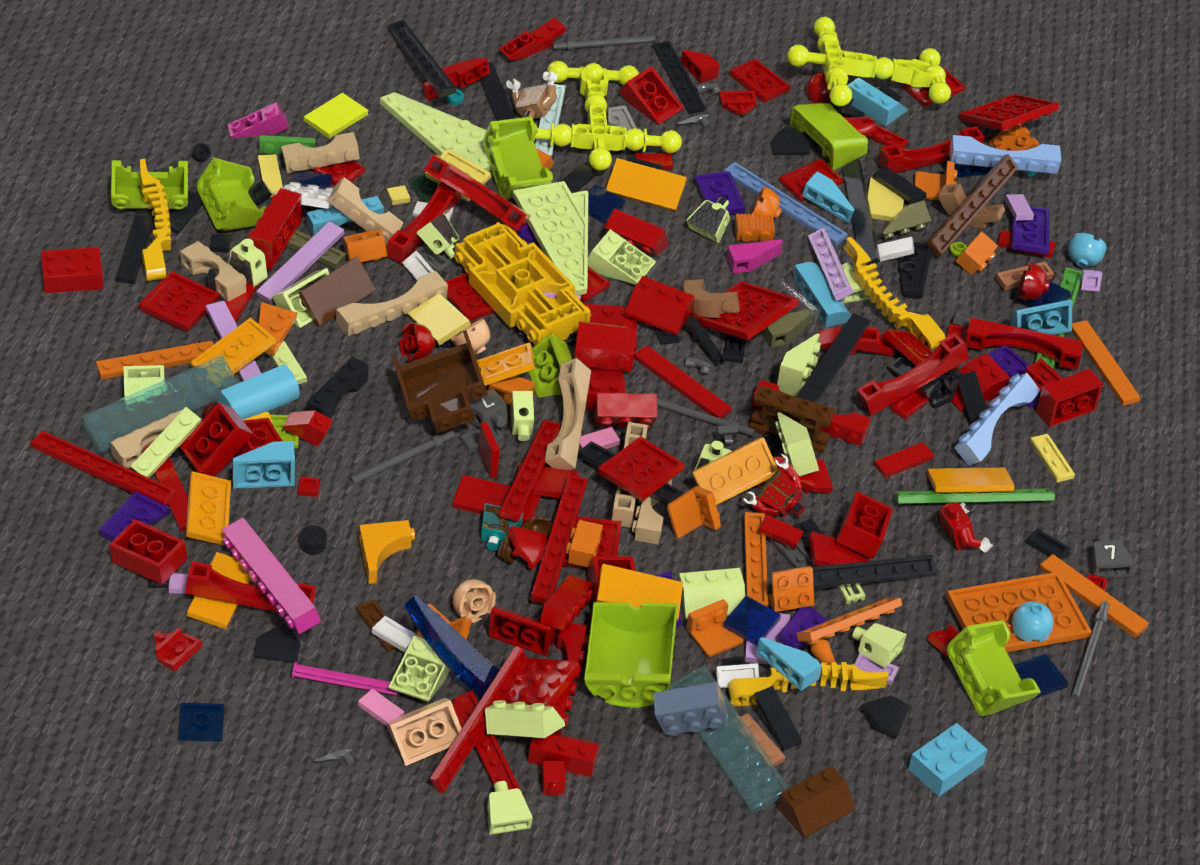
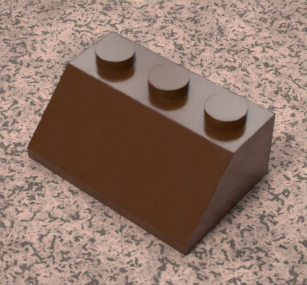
(816, 802)

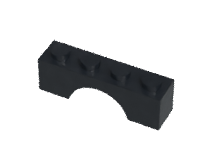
(349, 376)

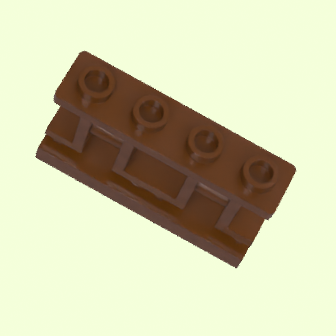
(794, 407)

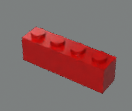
(567, 602)

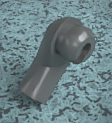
(704, 87)
(698, 363)

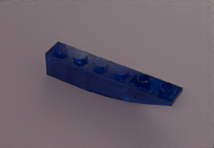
(452, 648)

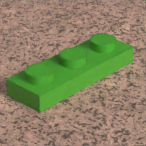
(273, 144)

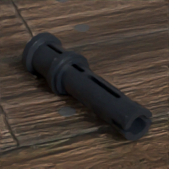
(700, 336)

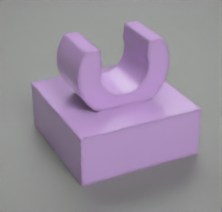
(1091, 280)

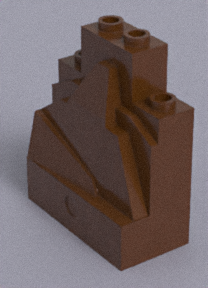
(443, 385)

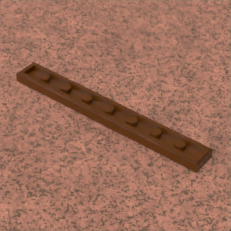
(972, 205)

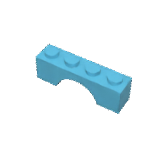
(319, 218)

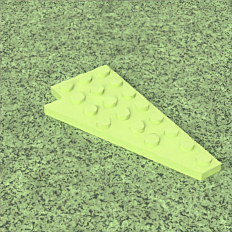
(439, 129)
(560, 227)

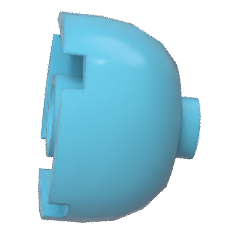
(1086, 250)
(1032, 621)

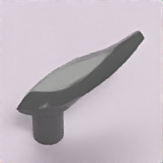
(696, 119)
(1058, 276)
(339, 754)

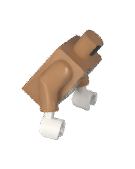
(534, 100)

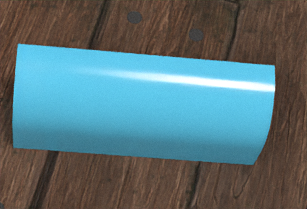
(818, 292)
(261, 392)

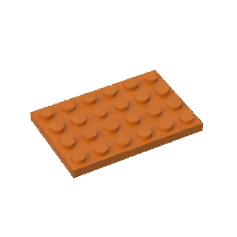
(1001, 599)

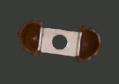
(535, 523)

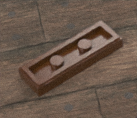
(371, 614)

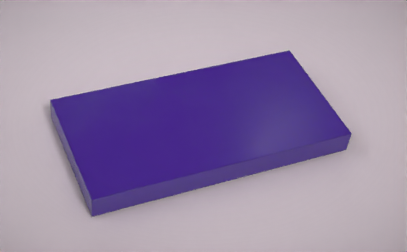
(1032, 234)
(1012, 365)

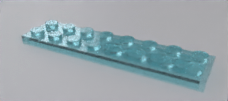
(188, 389)
(738, 752)

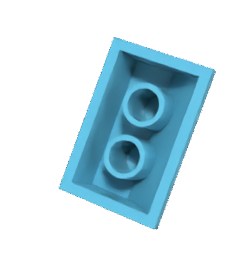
(875, 102)
(1047, 318)

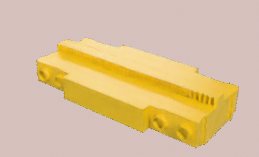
(514, 283)

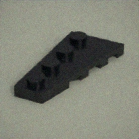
(915, 270)

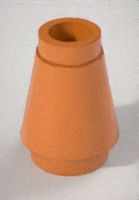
(822, 651)

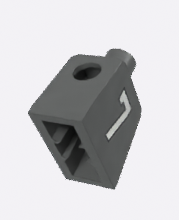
(490, 410)
(1110, 558)

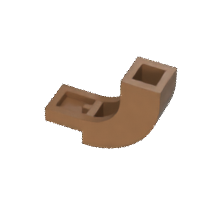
(953, 195)
(711, 304)

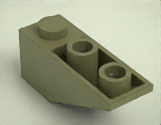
(911, 217)
(786, 328)

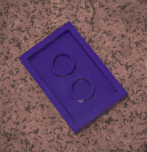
(720, 185)

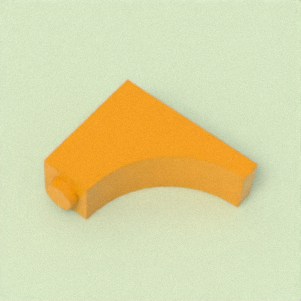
(381, 541)

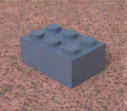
(690, 709)

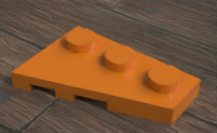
(276, 322)

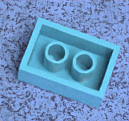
(947, 759)

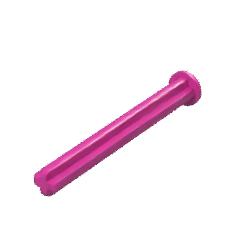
(342, 679)

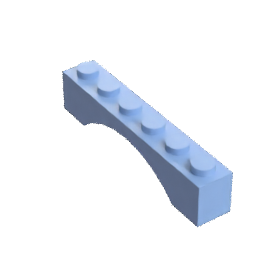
(969, 151)
(977, 441)

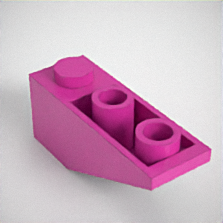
(262, 122)
(752, 255)

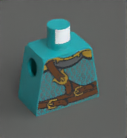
(495, 527)

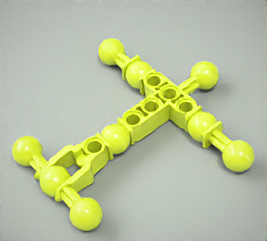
(840, 64)
(596, 133)

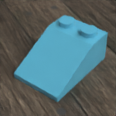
(265, 466)

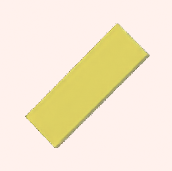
(270, 172)
(1052, 458)

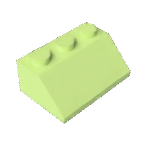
(290, 299)
(711, 586)
(522, 719)

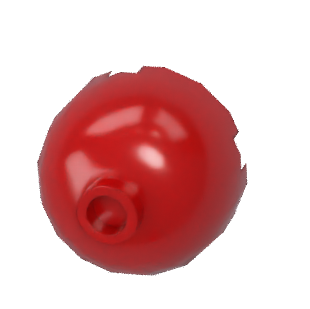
(818, 89)
(1033, 283)
(416, 338)

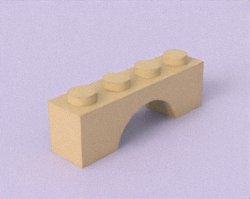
(340, 150)
(347, 199)
(200, 259)
(129, 447)
(649, 523)

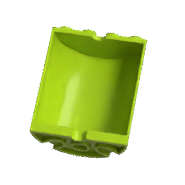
(630, 652)

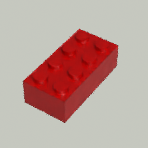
(277, 225)

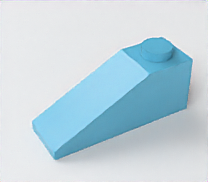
(828, 196)
(792, 663)

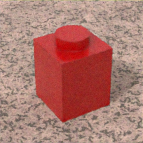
(553, 777)

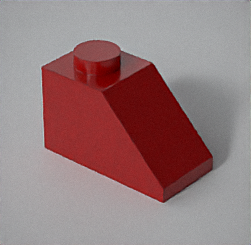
(700, 65)
(308, 425)

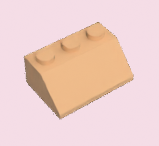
(425, 731)

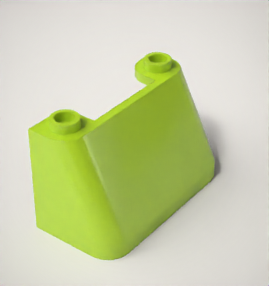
(831, 131)
(514, 155)
(127, 190)
(226, 195)
(987, 669)

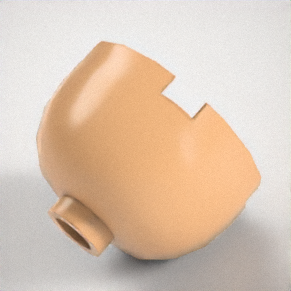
(478, 334)
(473, 596)

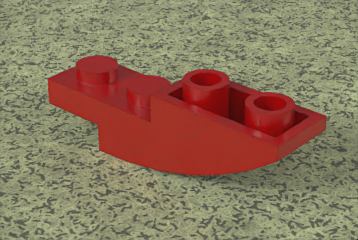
(534, 42)
(461, 75)
(870, 341)

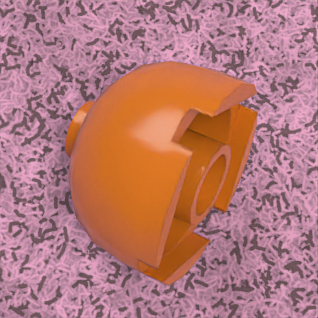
(766, 203)

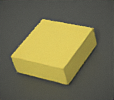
(398, 195)

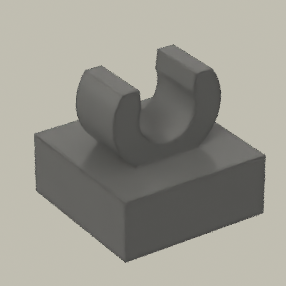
(726, 434)

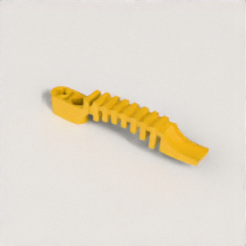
(153, 256)
(919, 325)
(742, 689)

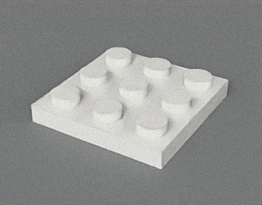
(311, 195)

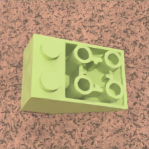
(619, 259)
(798, 366)
(141, 377)
(796, 445)
(419, 671)

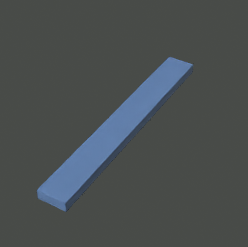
(787, 204)

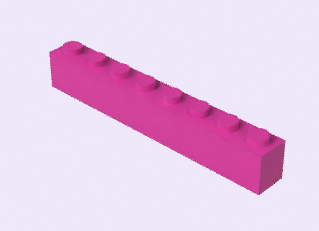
(271, 576)

